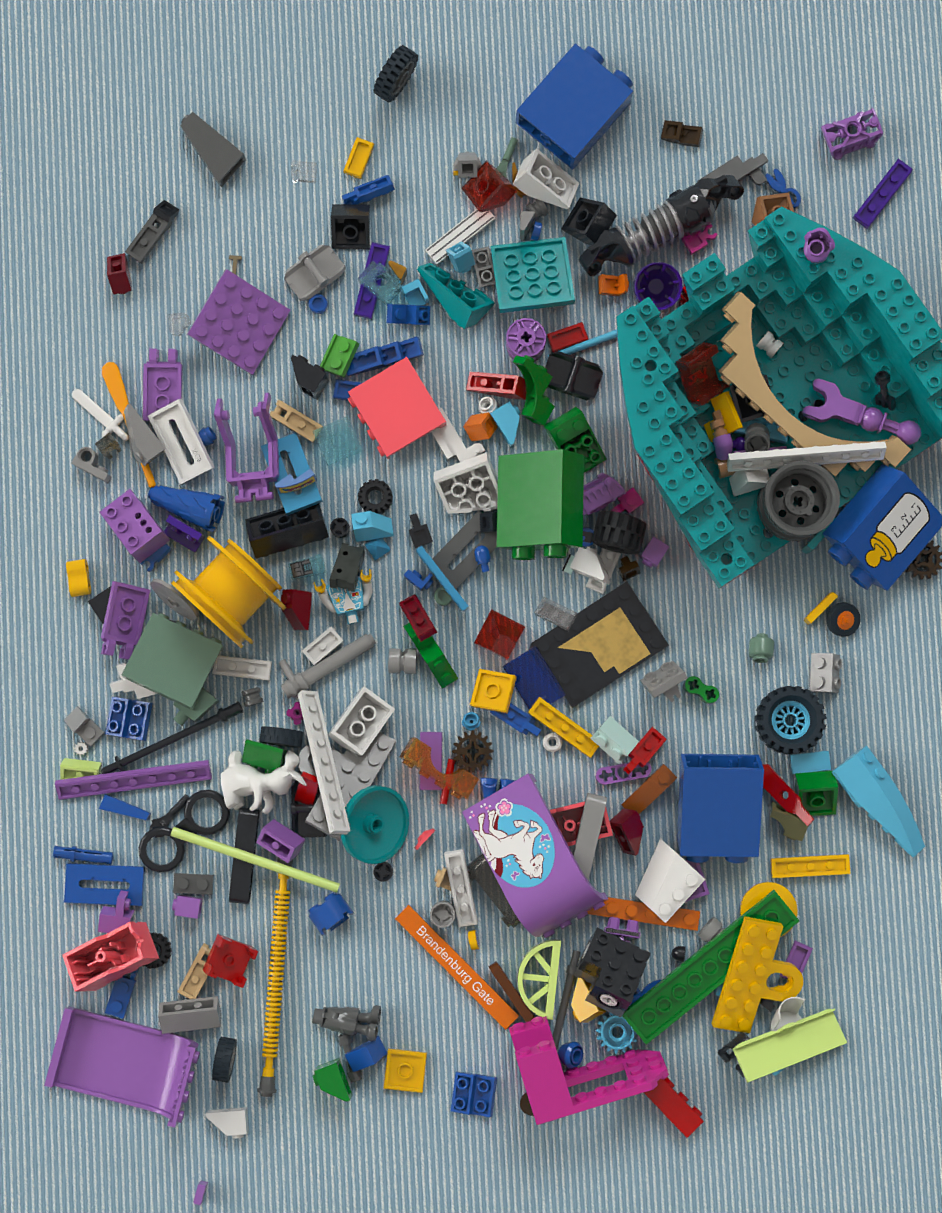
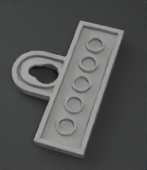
(353, 773)

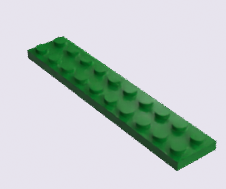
(699, 973)

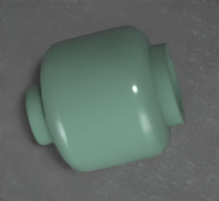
(761, 648)

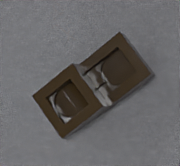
(681, 134)

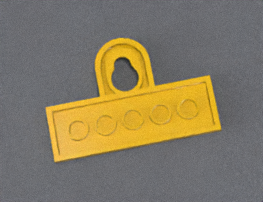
(747, 976)

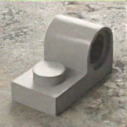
(90, 466)

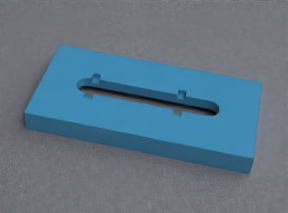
(310, 494)

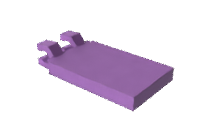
(161, 382)
(124, 618)

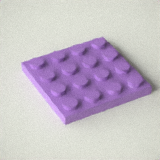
(238, 322)

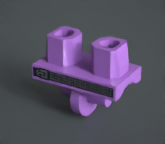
(631, 929)

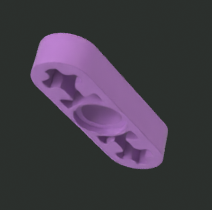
(610, 779)

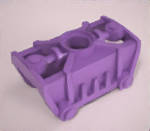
(853, 141)
(600, 493)

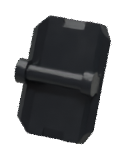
(573, 375)
(299, 813)

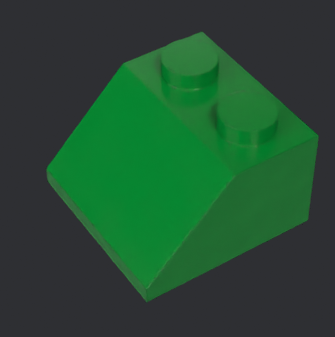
(263, 756)
(817, 792)
(332, 1079)

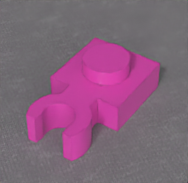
(698, 241)

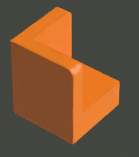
(480, 426)

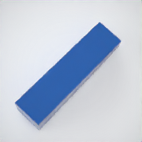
(118, 806)

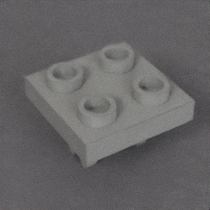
(664, 680)

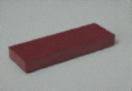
(418, 617)

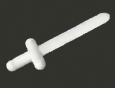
(111, 424)

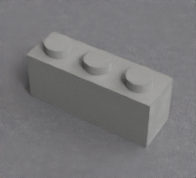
(189, 1014)

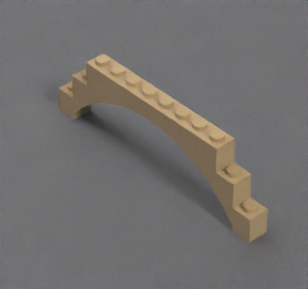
(746, 376)

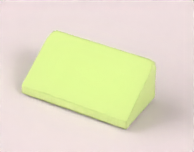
(78, 768)

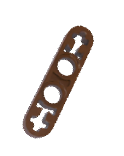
(511, 992)

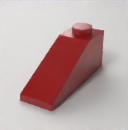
(497, 385)

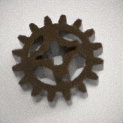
(927, 565)
(463, 751)

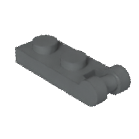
(147, 238)

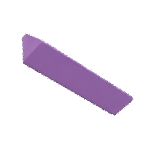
(433, 740)

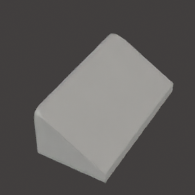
(526, 222)

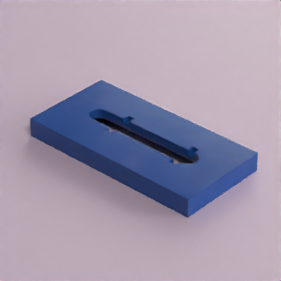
(76, 894)

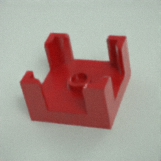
(229, 960)

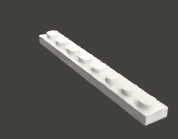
(819, 455)
(323, 762)

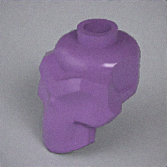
(818, 245)

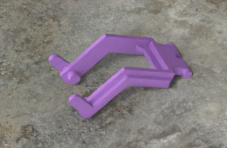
(253, 482)

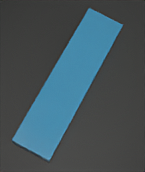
(442, 579)

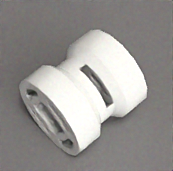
(769, 344)

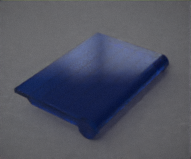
(534, 678)

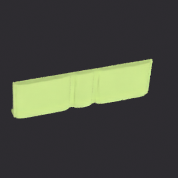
(789, 1045)

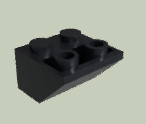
(309, 378)

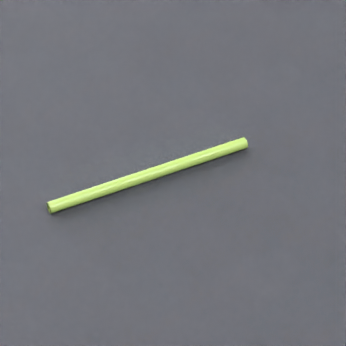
(255, 859)

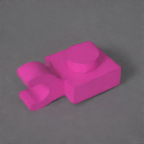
(628, 502)

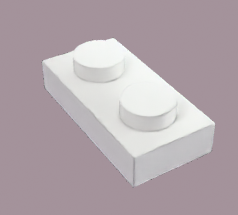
(322, 645)

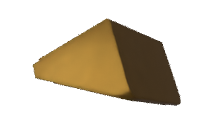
(398, 270)

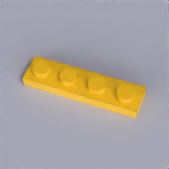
(563, 727)
(810, 866)

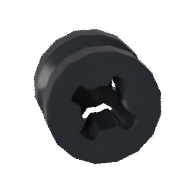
(337, 525)
(383, 874)

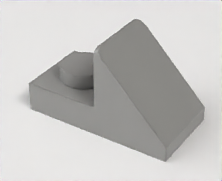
(84, 726)

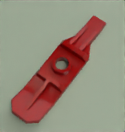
(776, 787)

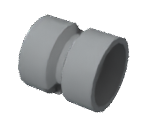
(402, 661)
(442, 914)
(710, 930)

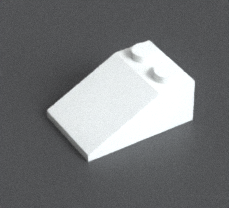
(545, 180)

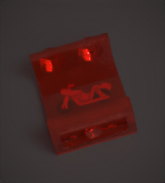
(700, 375)

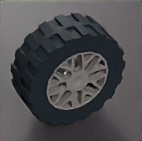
(281, 736)
(224, 1059)

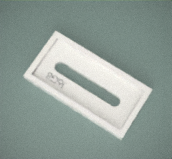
(161, 423)

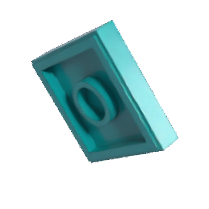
(814, 541)

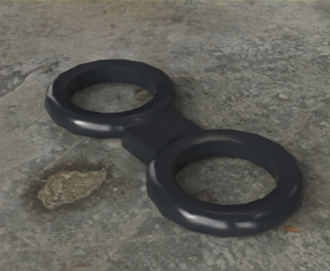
(187, 824)

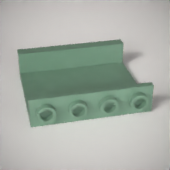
(172, 660)

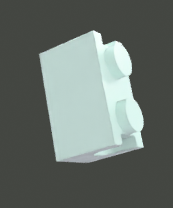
(614, 740)

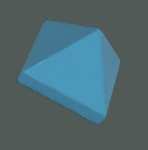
(377, 548)

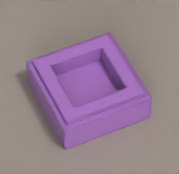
(200, 1192)

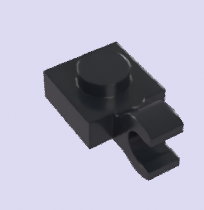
(420, 533)

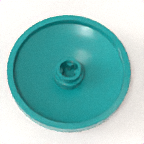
(376, 823)

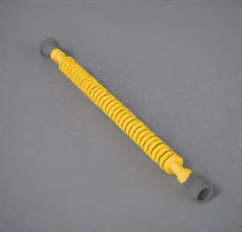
(267, 1080)

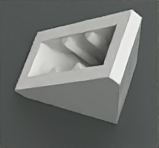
(748, 481)

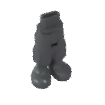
(346, 1019)

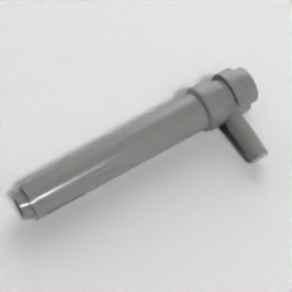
(303, 680)

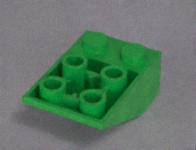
(574, 434)

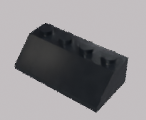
(278, 532)

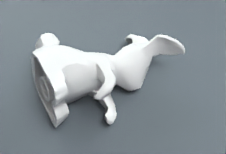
(244, 780)

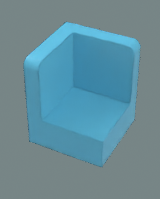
(415, 293)

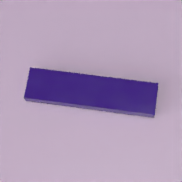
(882, 193)
(366, 300)

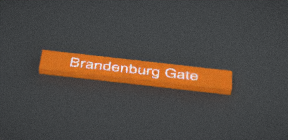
(457, 967)

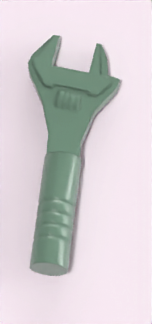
(502, 168)

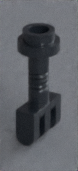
(883, 398)

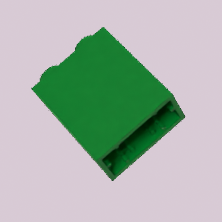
(540, 503)

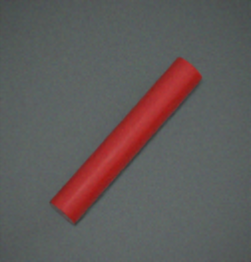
(445, 793)

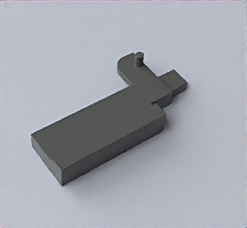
(742, 169)

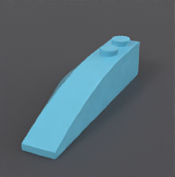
(876, 792)

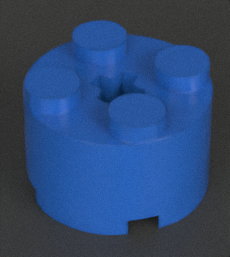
(330, 913)

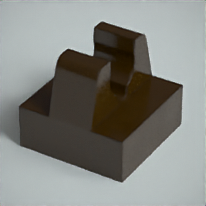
(628, 568)

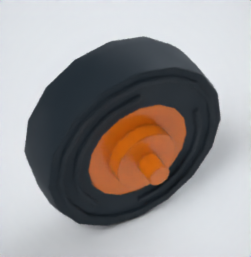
(843, 619)

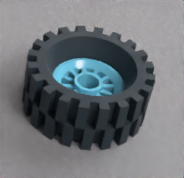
(812, 718)

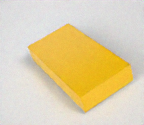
(358, 158)
(820, 608)

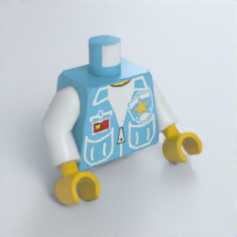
(344, 601)

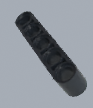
(243, 871)

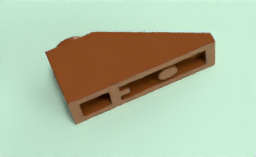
(650, 789)

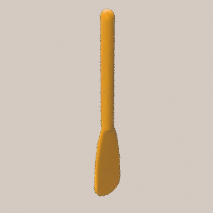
(118, 393)

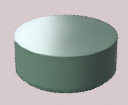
(442, 597)

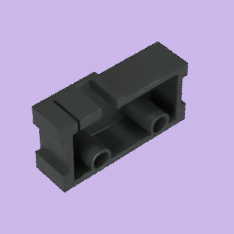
(347, 567)

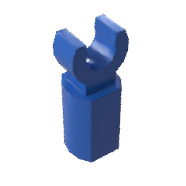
(157, 556)

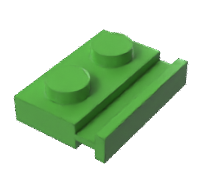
(339, 355)

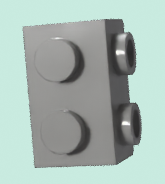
(825, 672)

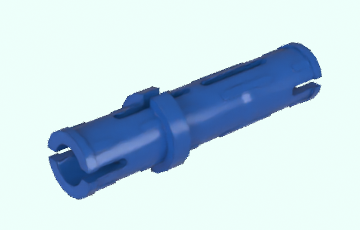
(82, 854)

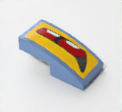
(290, 484)

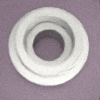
(485, 402)
(552, 748)

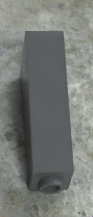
(215, 151)

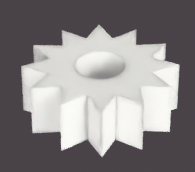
(84, 748)

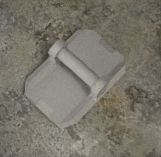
(314, 272)

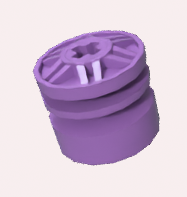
(516, 344)

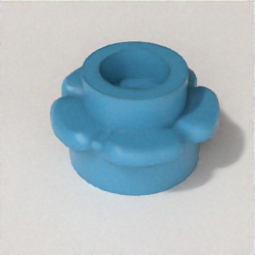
(471, 716)

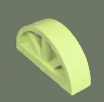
(552, 970)

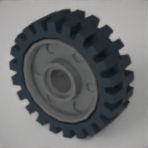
(395, 73)

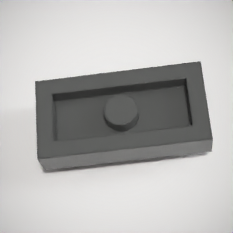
(193, 883)

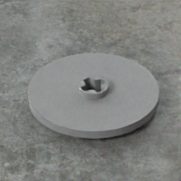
(174, 599)

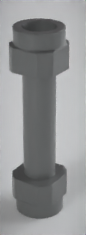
(345, 1040)

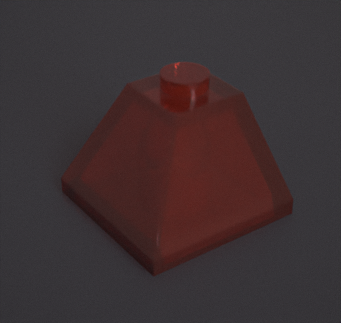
(489, 188)
(499, 634)

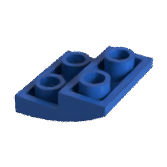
(128, 718)
(473, 1094)

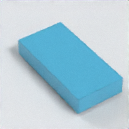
(810, 762)

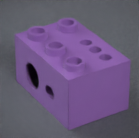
(134, 526)

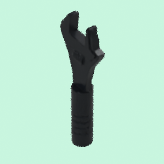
(165, 820)

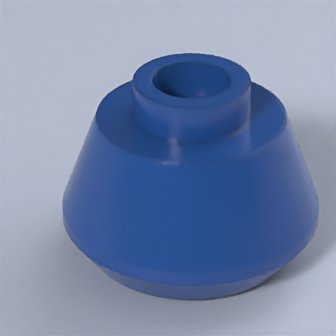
(571, 1054)

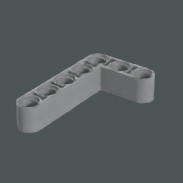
(589, 832)

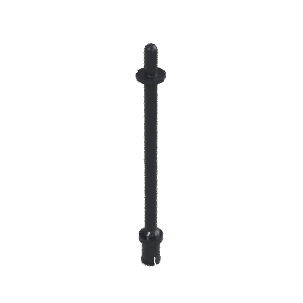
(222, 715)

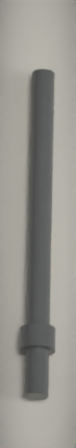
(566, 996)

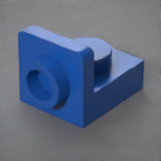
(415, 578)

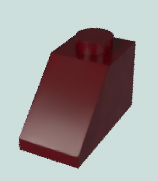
(119, 274)
(297, 607)
(628, 830)

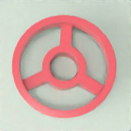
(423, 837)

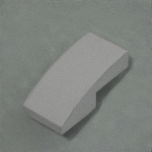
(483, 266)

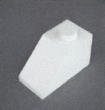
(590, 565)
(230, 1121)

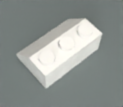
(361, 721)

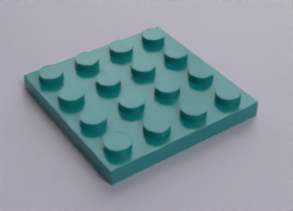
(532, 275)

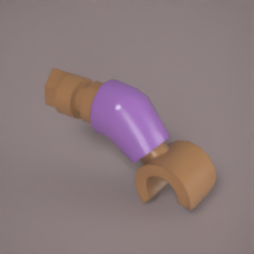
(722, 444)

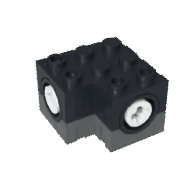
(612, 970)

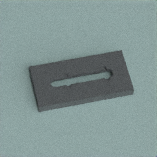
(456, 545)

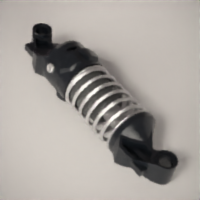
(679, 216)

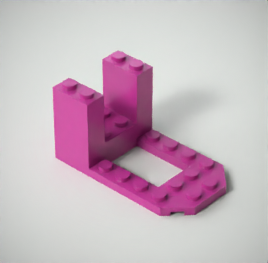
(549, 1085)

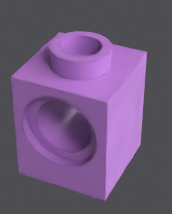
(654, 552)
(187, 906)

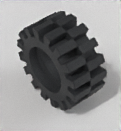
(375, 485)
(164, 945)

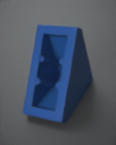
(365, 1054)

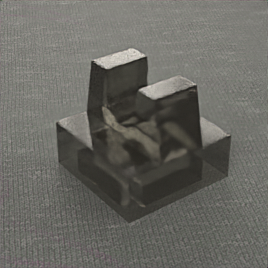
(107, 445)

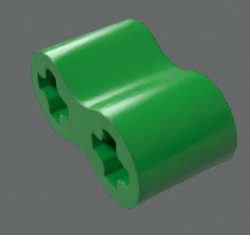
(701, 688)

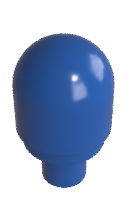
(482, 557)

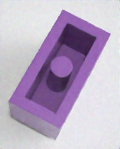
(280, 841)

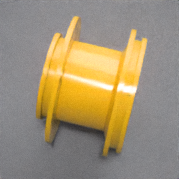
(230, 590)

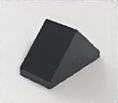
(99, 603)

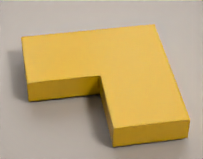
(730, 416)

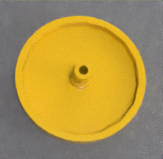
(762, 889)

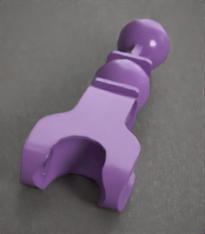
(856, 413)

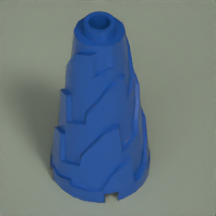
(193, 506)

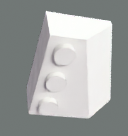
(468, 485)
(667, 882)

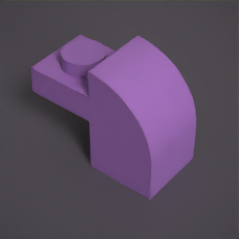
(113, 918)

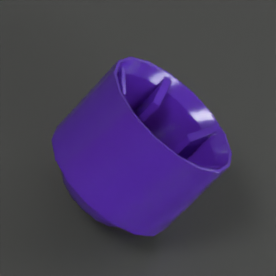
(660, 283)

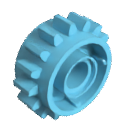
(611, 1041)

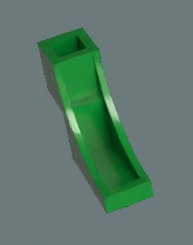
(537, 406)
(433, 657)

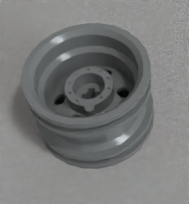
(808, 475)

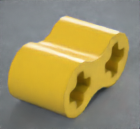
(78, 577)

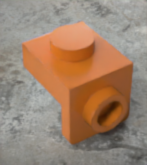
(613, 285)

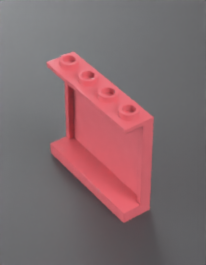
(396, 408)

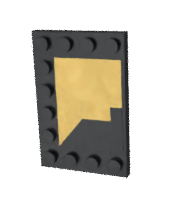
(601, 644)

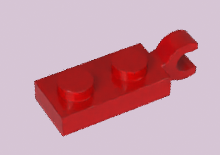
(645, 749)

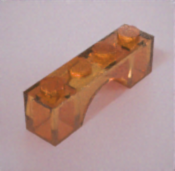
(418, 755)

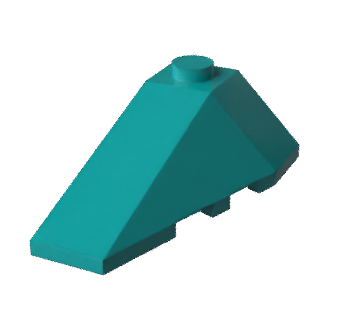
(460, 302)

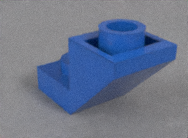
(408, 314)

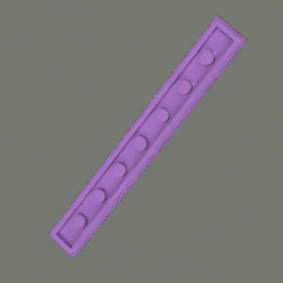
(133, 779)

